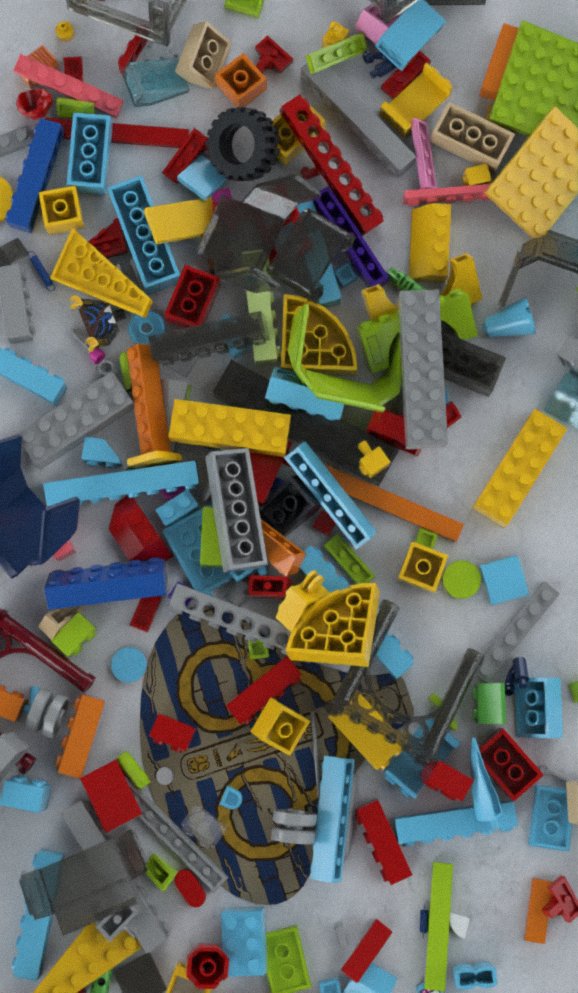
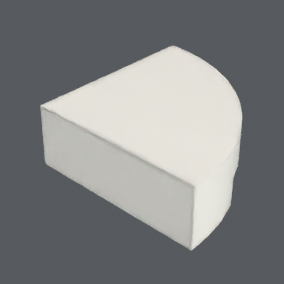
(459, 924)

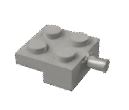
(118, 922)

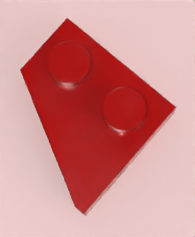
(110, 240)

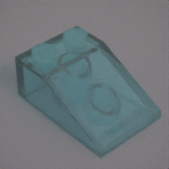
(153, 82)

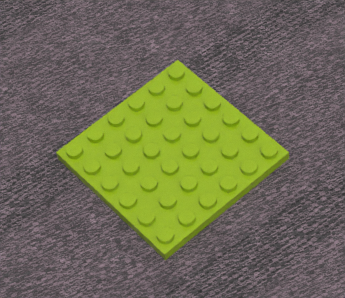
(536, 78)

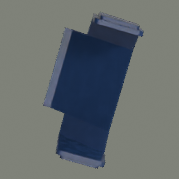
(27, 527)

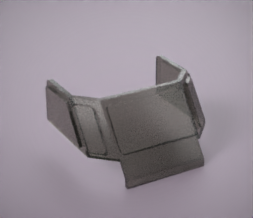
(246, 231)
(549, 248)
(86, 883)

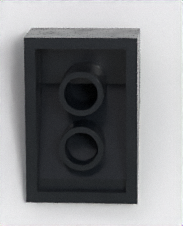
(289, 506)

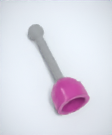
(96, 356)

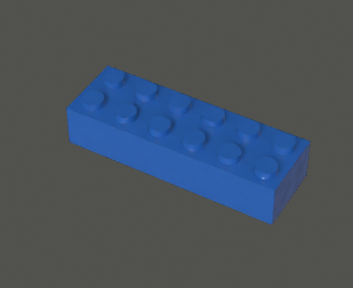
(106, 583)

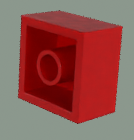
(451, 781)

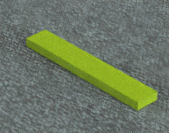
(438, 926)

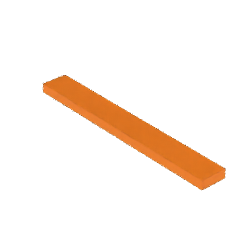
(397, 505)

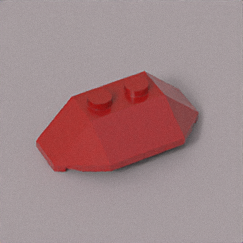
(135, 532)

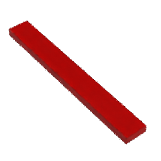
(137, 134)

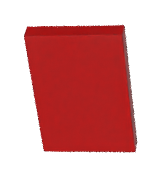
(110, 796)

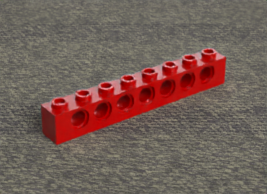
(321, 161)

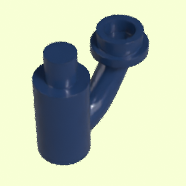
(380, 69)
(520, 673)

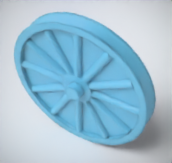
(128, 664)

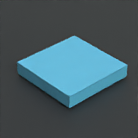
(202, 178)

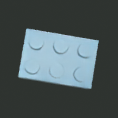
(245, 940)

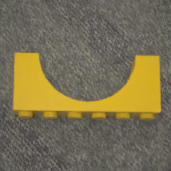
(462, 276)

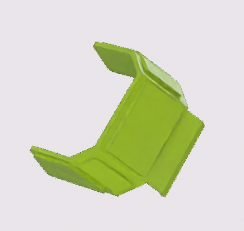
(344, 390)

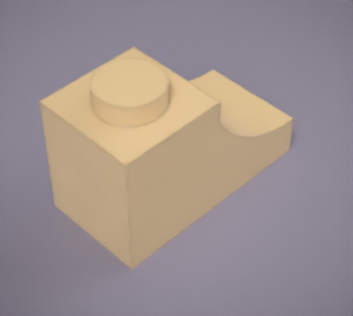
(57, 619)

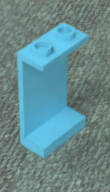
(410, 33)
(406, 772)

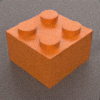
(241, 81)

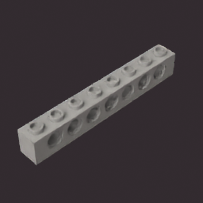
(178, 606)

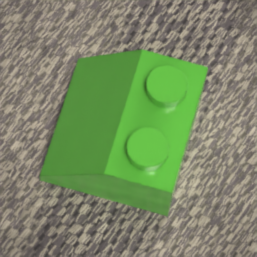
(489, 703)

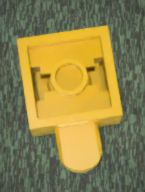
(300, 598)

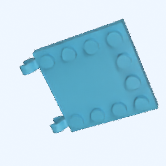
(186, 544)

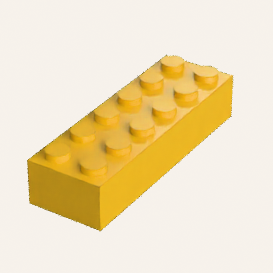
(229, 427)
(519, 468)

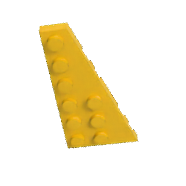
(91, 273)
(87, 960)

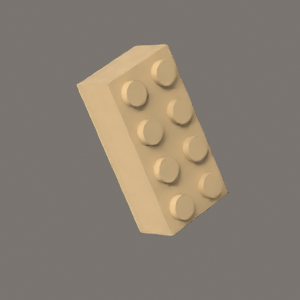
(471, 137)

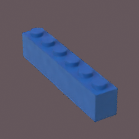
(35, 175)

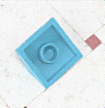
(373, 981)

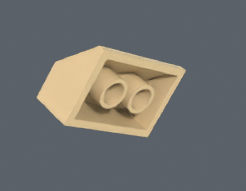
(203, 55)

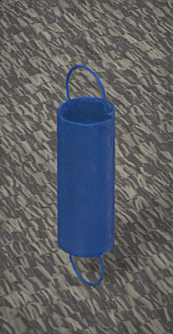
(423, 920)

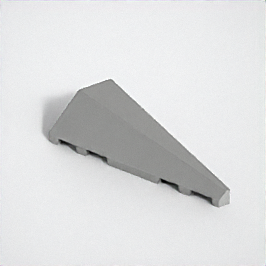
(172, 390)

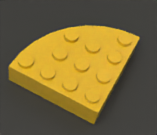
(326, 340)
(337, 628)

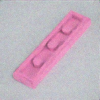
(423, 154)

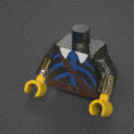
(98, 321)

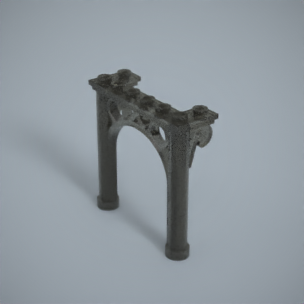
(427, 751)

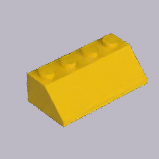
(430, 243)

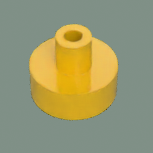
(65, 31)

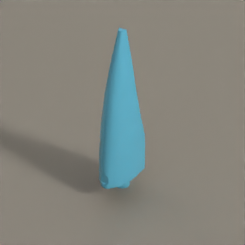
(484, 795)

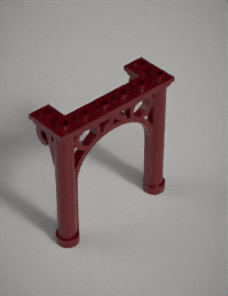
(45, 653)

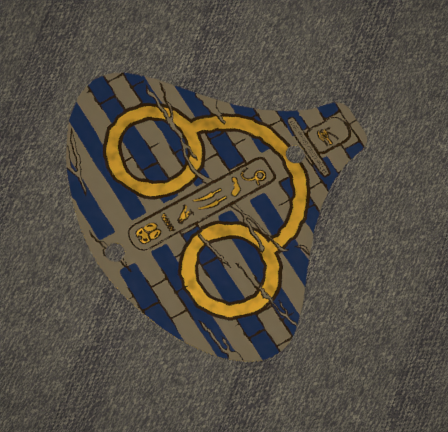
(192, 680)

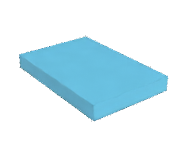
(550, 819)

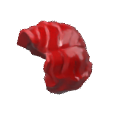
(34, 103)

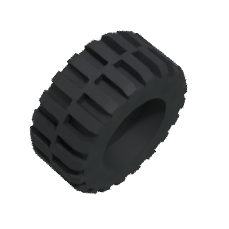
(221, 144)

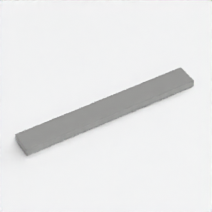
(177, 840)

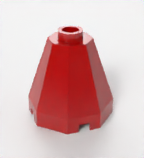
(207, 966)

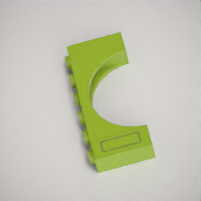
(379, 334)

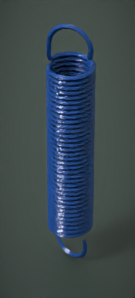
(41, 271)

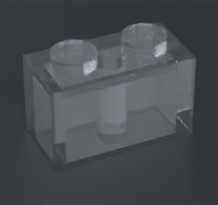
(203, 826)

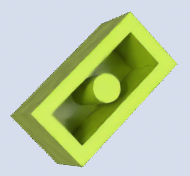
(74, 635)

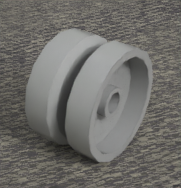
(47, 713)
(293, 823)

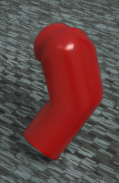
(308, 174)

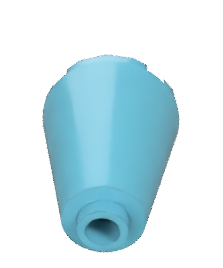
(511, 321)

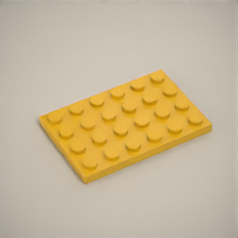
(540, 176)

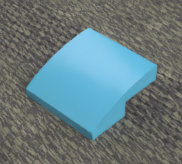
(504, 579)

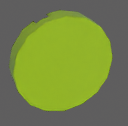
(461, 579)

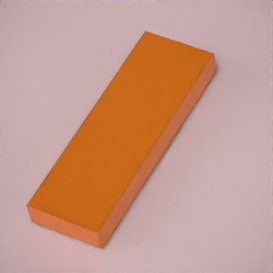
(536, 921)

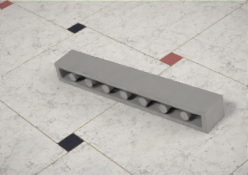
(360, 119)
(89, 833)

